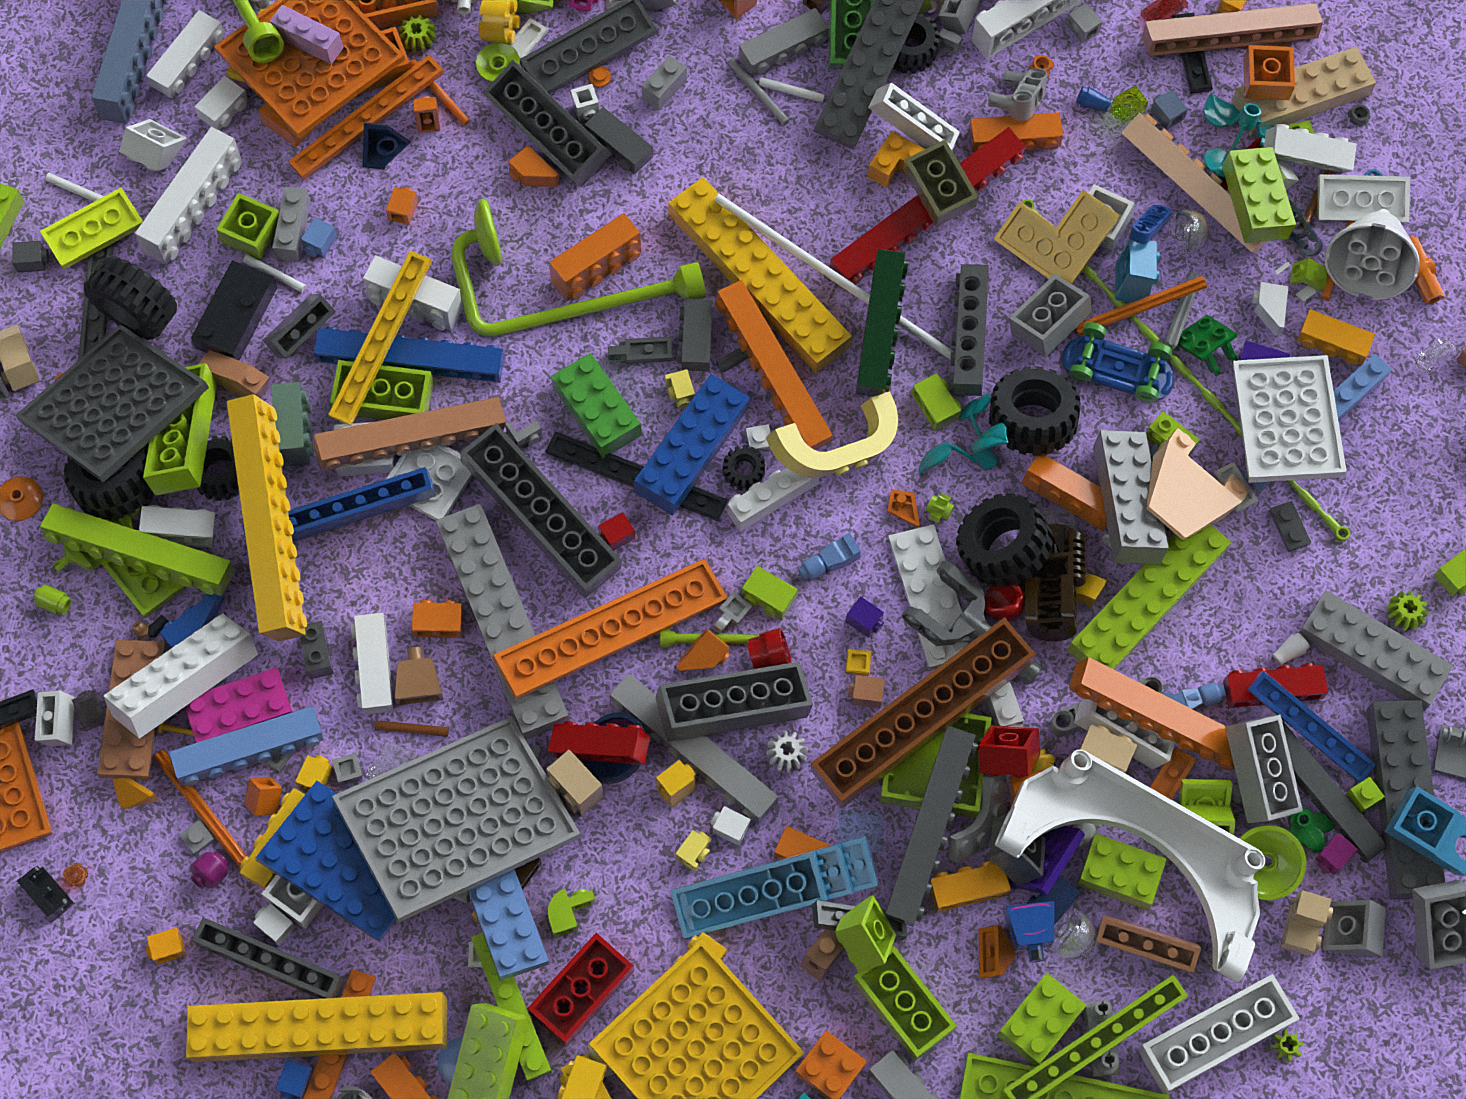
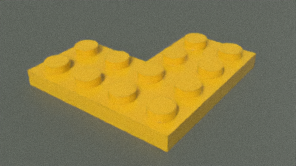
(1062, 248)

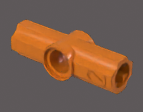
(1426, 278)

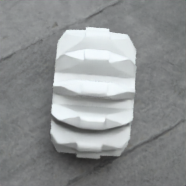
(793, 758)

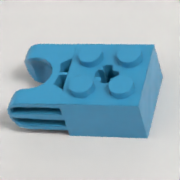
(1438, 835)

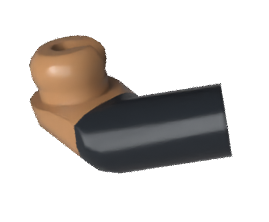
(149, 630)

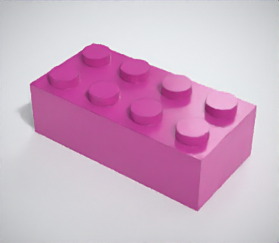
(238, 705)

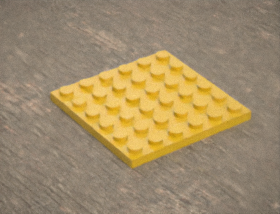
(696, 1036)

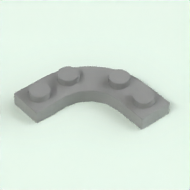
(979, 833)

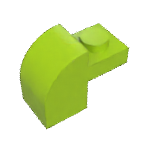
(562, 907)

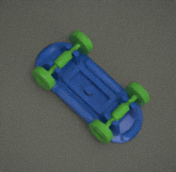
(1119, 366)

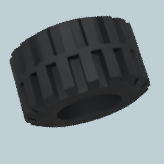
(918, 57)
(219, 485)

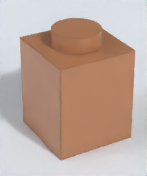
(866, 691)

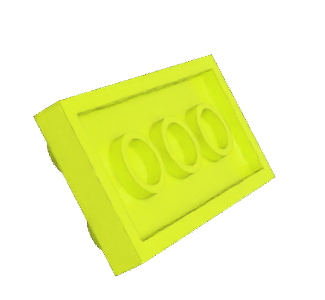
(92, 228)

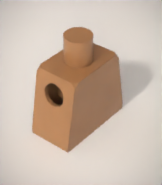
(416, 679)
(822, 953)

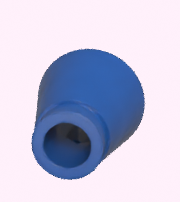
(1092, 99)

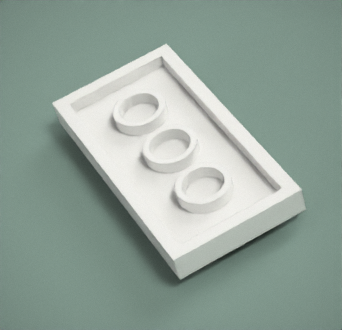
(1356, 195)

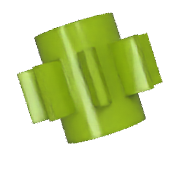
(940, 507)
(1283, 1051)

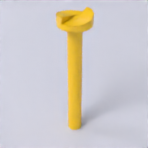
(163, 726)

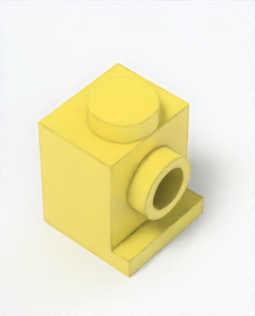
(680, 388)
(694, 850)

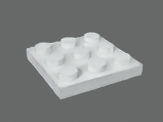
(447, 475)

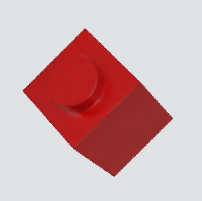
(617, 531)

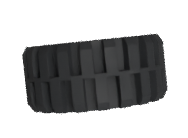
(130, 297)
(1042, 389)
(114, 496)
(1017, 559)

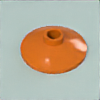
(26, 505)

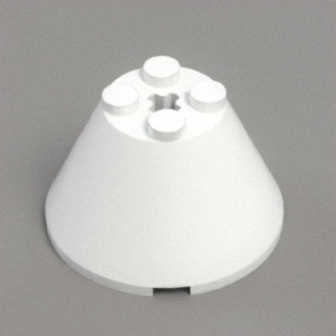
(1373, 257)

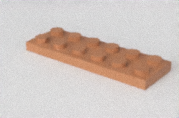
(122, 751)

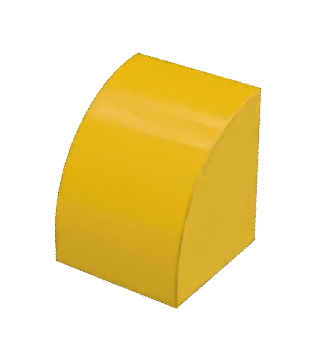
(1090, 590)

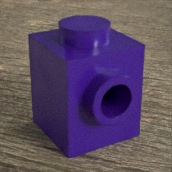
(865, 617)

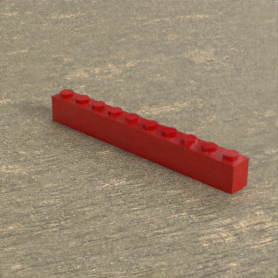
(913, 218)

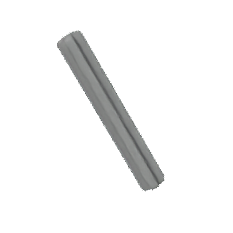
(1180, 317)

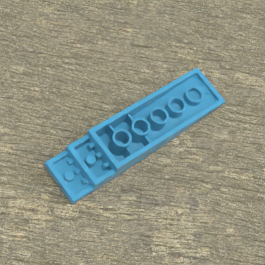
(774, 887)

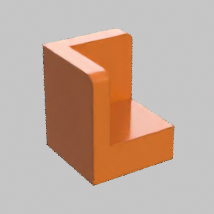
(263, 796)

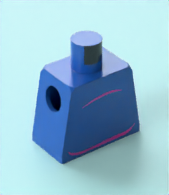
(1031, 927)

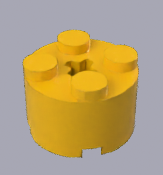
(498, 21)

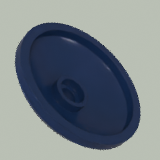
(613, 772)

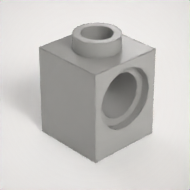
(1084, 22)

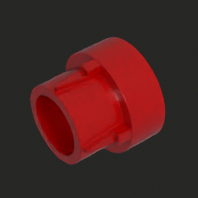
(769, 649)

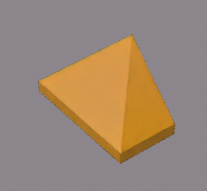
(132, 793)

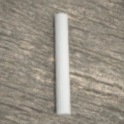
(793, 90)
(74, 188)
(278, 275)

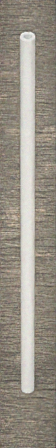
(825, 270)

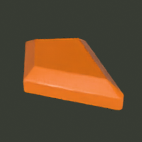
(903, 506)

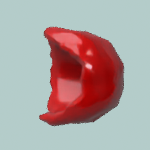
(1004, 602)

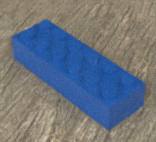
(691, 444)

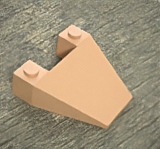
(1185, 493)

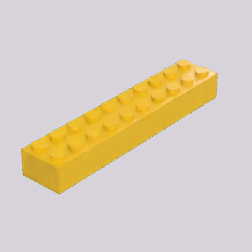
(773, 286)
(266, 518)
(317, 1027)

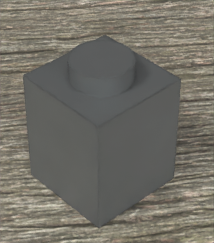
(29, 256)

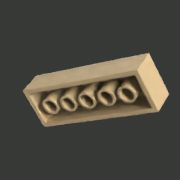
(1317, 88)

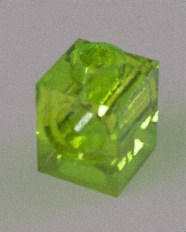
(1131, 97)

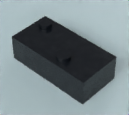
(234, 311)

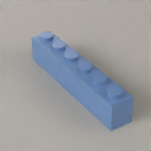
(246, 746)

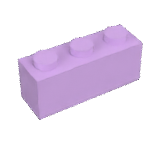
(307, 34)

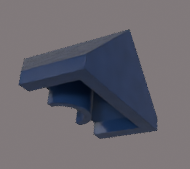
(381, 145)

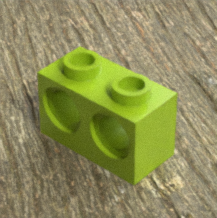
(1163, 427)

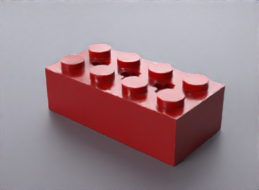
(576, 973)

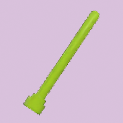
(669, 638)

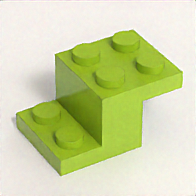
(1209, 800)

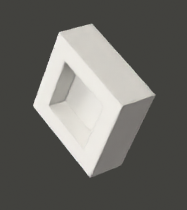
(756, 437)

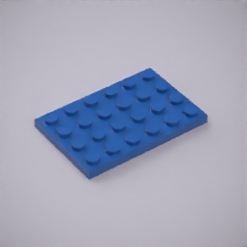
(324, 862)

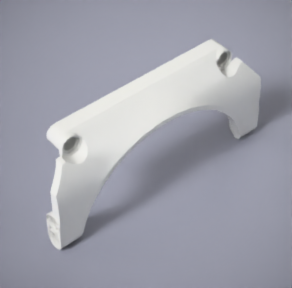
(1208, 856)

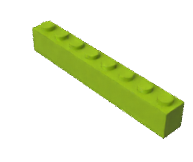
(136, 549)
(1097, 1041)

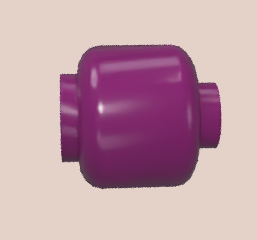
(209, 870)

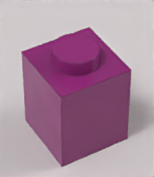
(1335, 854)

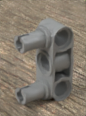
(1026, 97)
(1095, 1014)

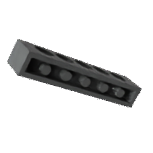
(969, 382)
(267, 960)

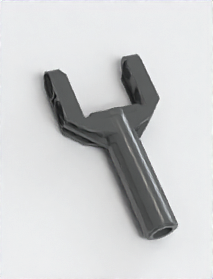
(970, 622)

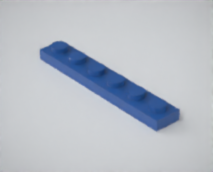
(1311, 727)

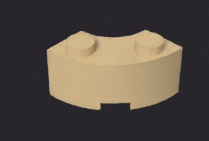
(15, 359)

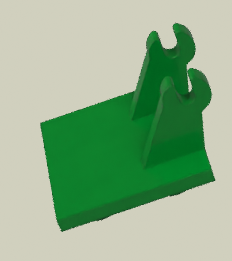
(1206, 337)

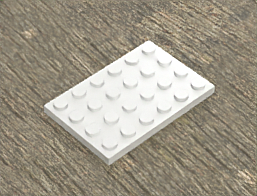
(1288, 419)

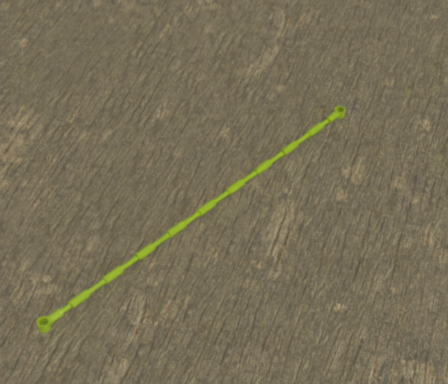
(1208, 395)

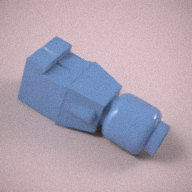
(831, 558)
(1205, 695)

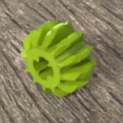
(417, 34)
(1399, 612)

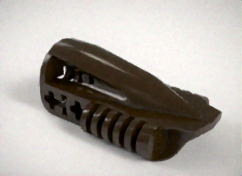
(1053, 589)

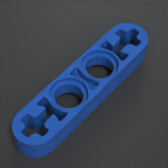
(1150, 224)

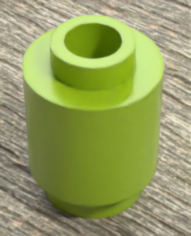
(52, 600)

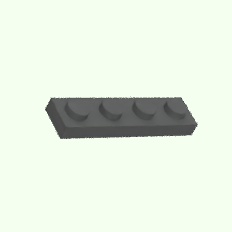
(828, 914)

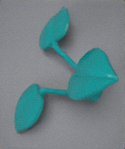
(1221, 113)
(981, 448)

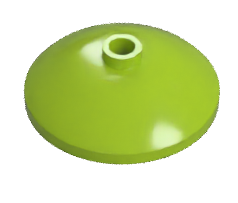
(1286, 864)

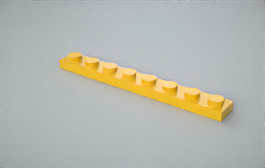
(380, 338)

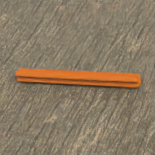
(1146, 303)
(202, 810)

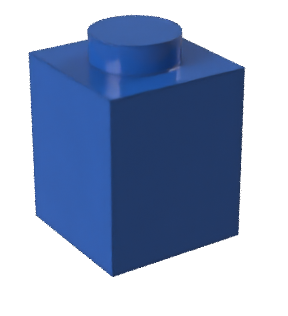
(294, 1080)

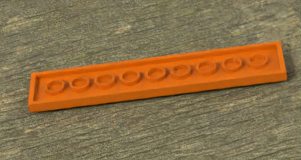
(609, 628)

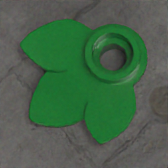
(1311, 832)

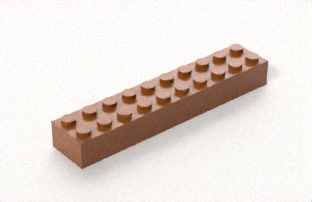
(922, 712)

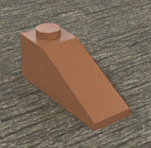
(236, 375)

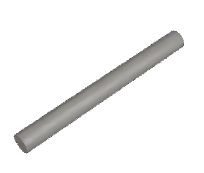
(758, 91)

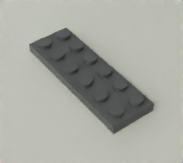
(589, 45)

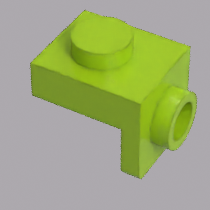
(1309, 273)

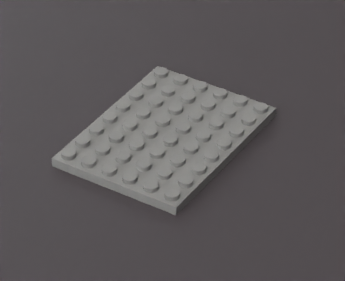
(455, 818)

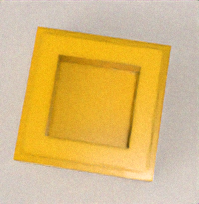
(858, 662)

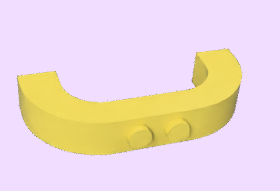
(801, 459)

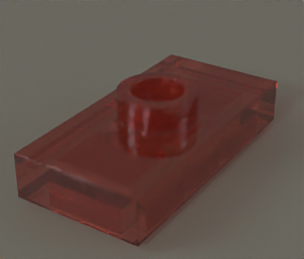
(1163, 9)

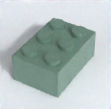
(293, 423)

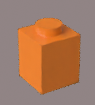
(402, 205)

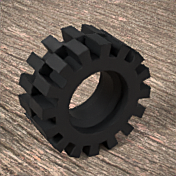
(737, 456)

